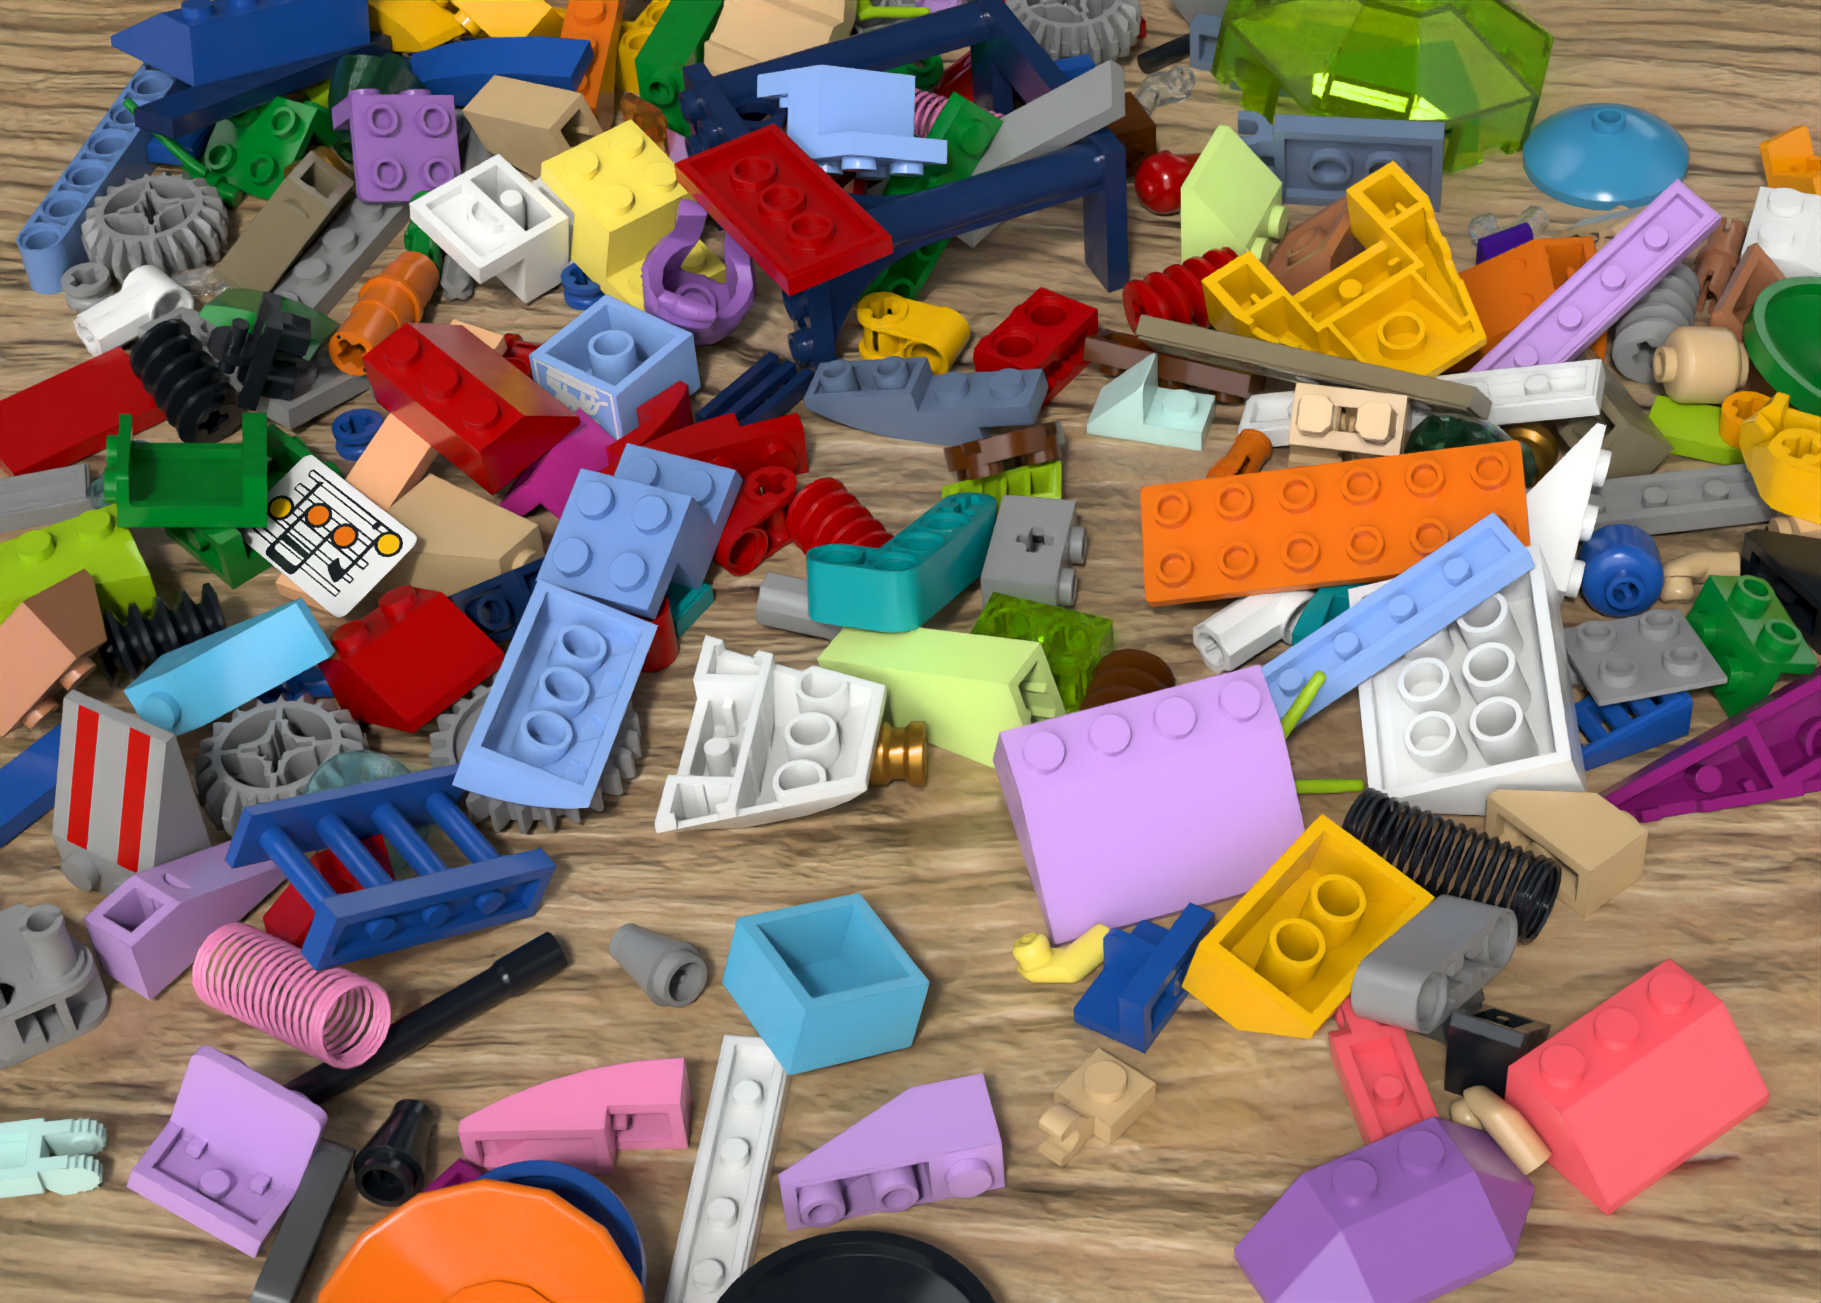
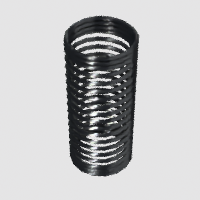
(1532, 897)

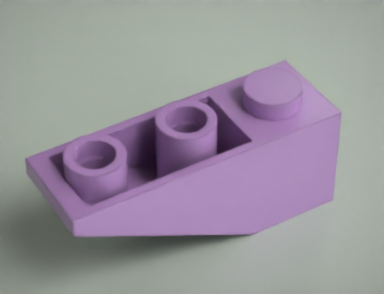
(165, 914)
(910, 1152)

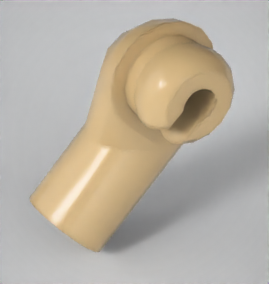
(1504, 1123)

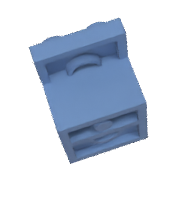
(640, 529)

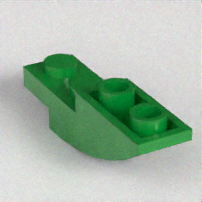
(968, 136)

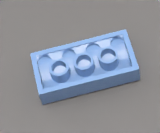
(556, 702)

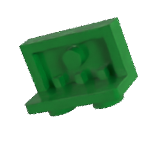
(1748, 638)

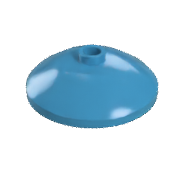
(1604, 156)

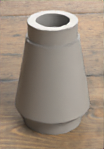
(660, 965)

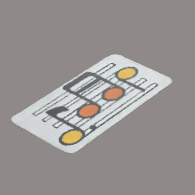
(328, 536)

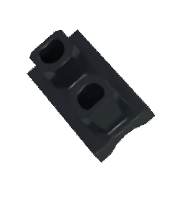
(255, 351)

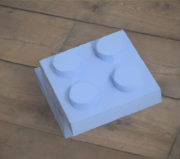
(853, 120)

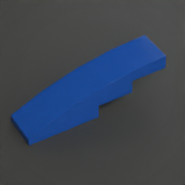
(468, 65)

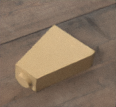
(529, 121)
(458, 539)

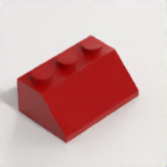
(466, 401)

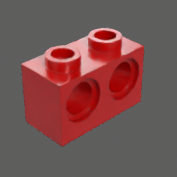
(1040, 334)

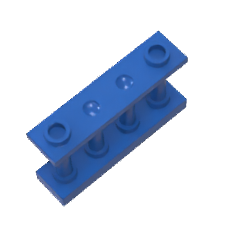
(389, 912)

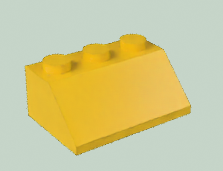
(1300, 933)

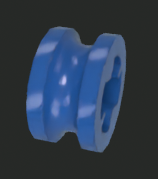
(579, 289)
(355, 431)

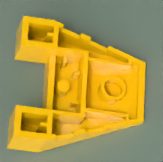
(1384, 307)

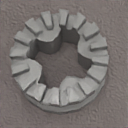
(86, 285)

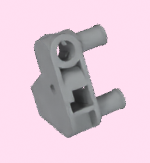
(46, 984)

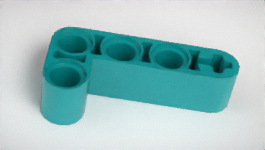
(909, 575)

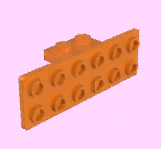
(1322, 521)

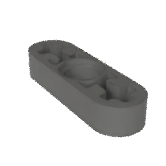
(304, 1224)

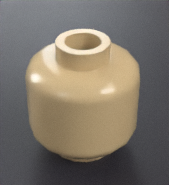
(1701, 364)

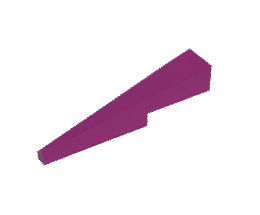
(1745, 760)

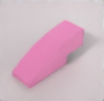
(584, 1118)

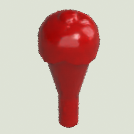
(1160, 180)

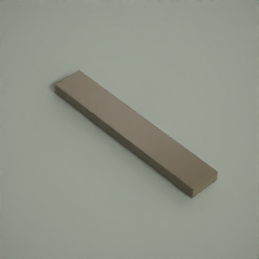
(1308, 367)

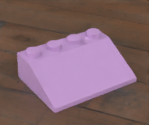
(1151, 802)

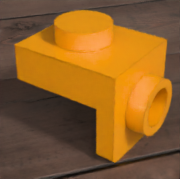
(1791, 161)

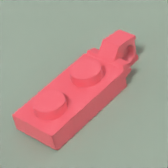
(1378, 1075)

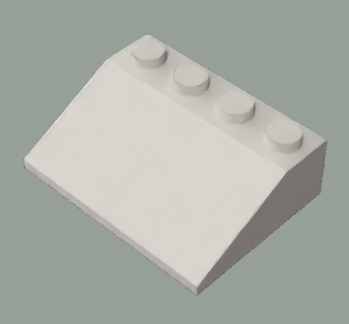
(1477, 705)

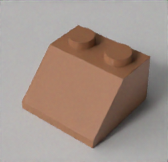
(47, 648)

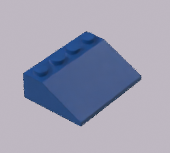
(237, 37)

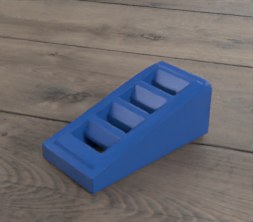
(1657, 722)

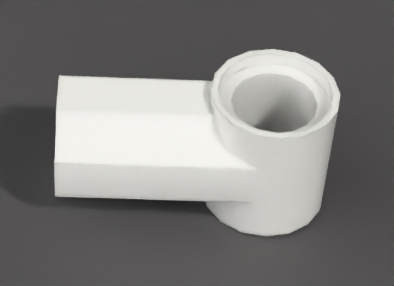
(143, 297)
(1248, 627)

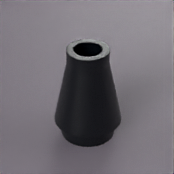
(396, 1156)

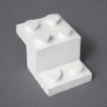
(500, 227)

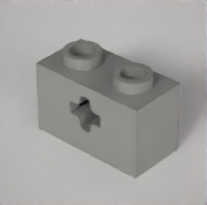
(1034, 551)

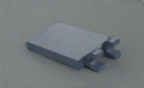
(1327, 155)

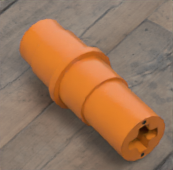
(382, 308)

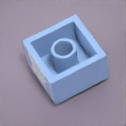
(614, 363)

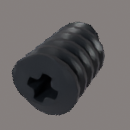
(185, 383)
(150, 637)

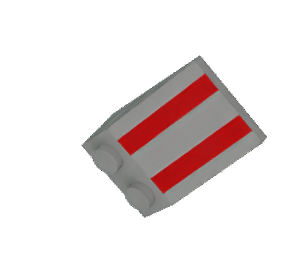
(120, 797)

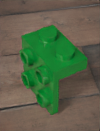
(264, 140)

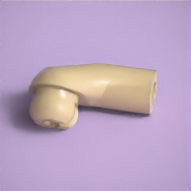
(1696, 568)

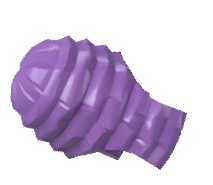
(691, 299)

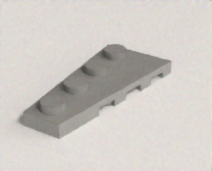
(317, 383)

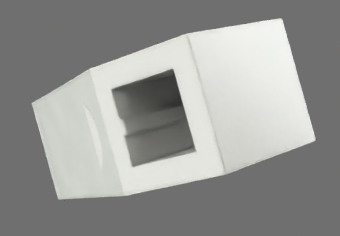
(1561, 510)

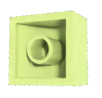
(1231, 201)

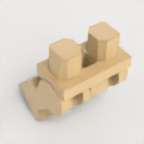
(1346, 425)

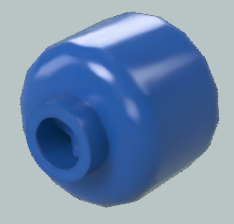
(1624, 565)

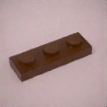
(1122, 351)

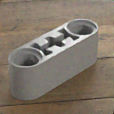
(1434, 963)

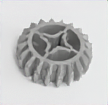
(1081, 26)
(157, 223)
(269, 754)

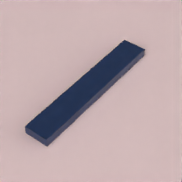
(222, 99)

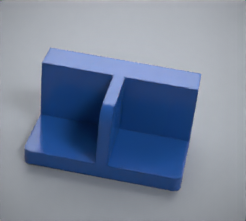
(1143, 978)

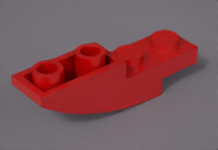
(737, 447)

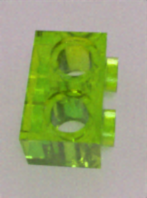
(1069, 639)

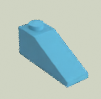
(228, 668)

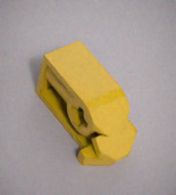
(1785, 457)

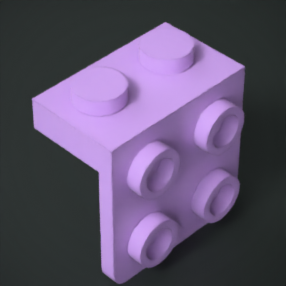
(230, 1151)

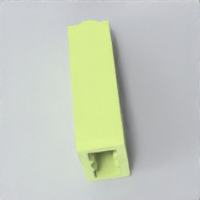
(952, 680)

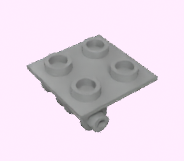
(1639, 657)

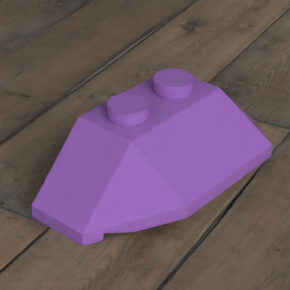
(1392, 1221)

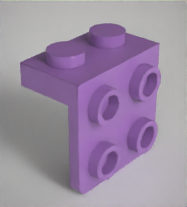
(399, 142)

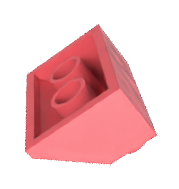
(1637, 1085)

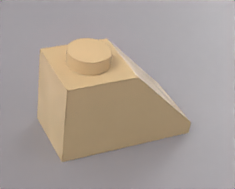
(1590, 838)

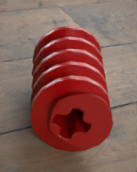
(1176, 292)
(832, 515)

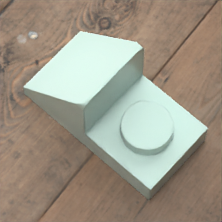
(1142, 412)

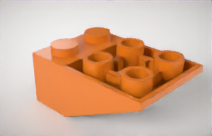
(1517, 283)

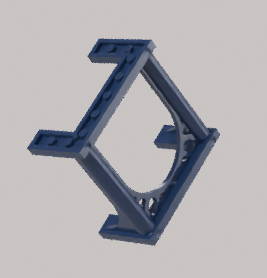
(1001, 57)

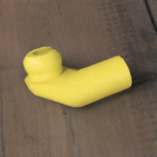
(1059, 965)

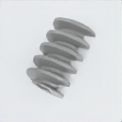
(1651, 320)

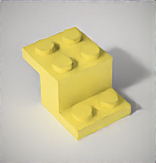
(622, 206)

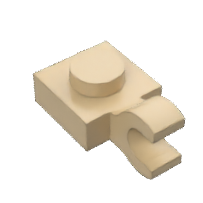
(1096, 1100)

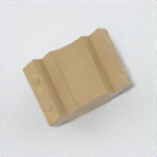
(773, 28)

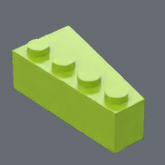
(60, 550)

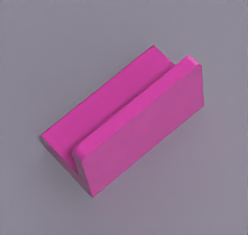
(555, 472)

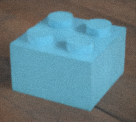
(824, 983)

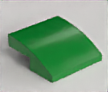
(245, 303)

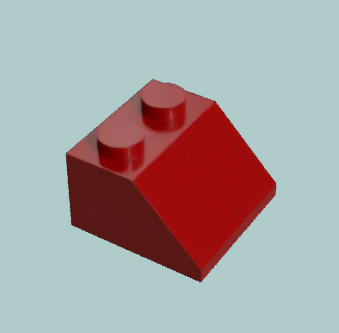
(408, 659)

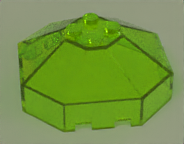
(1393, 60)

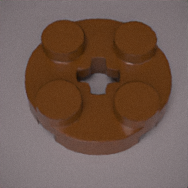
(985, 455)

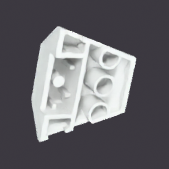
(770, 742)

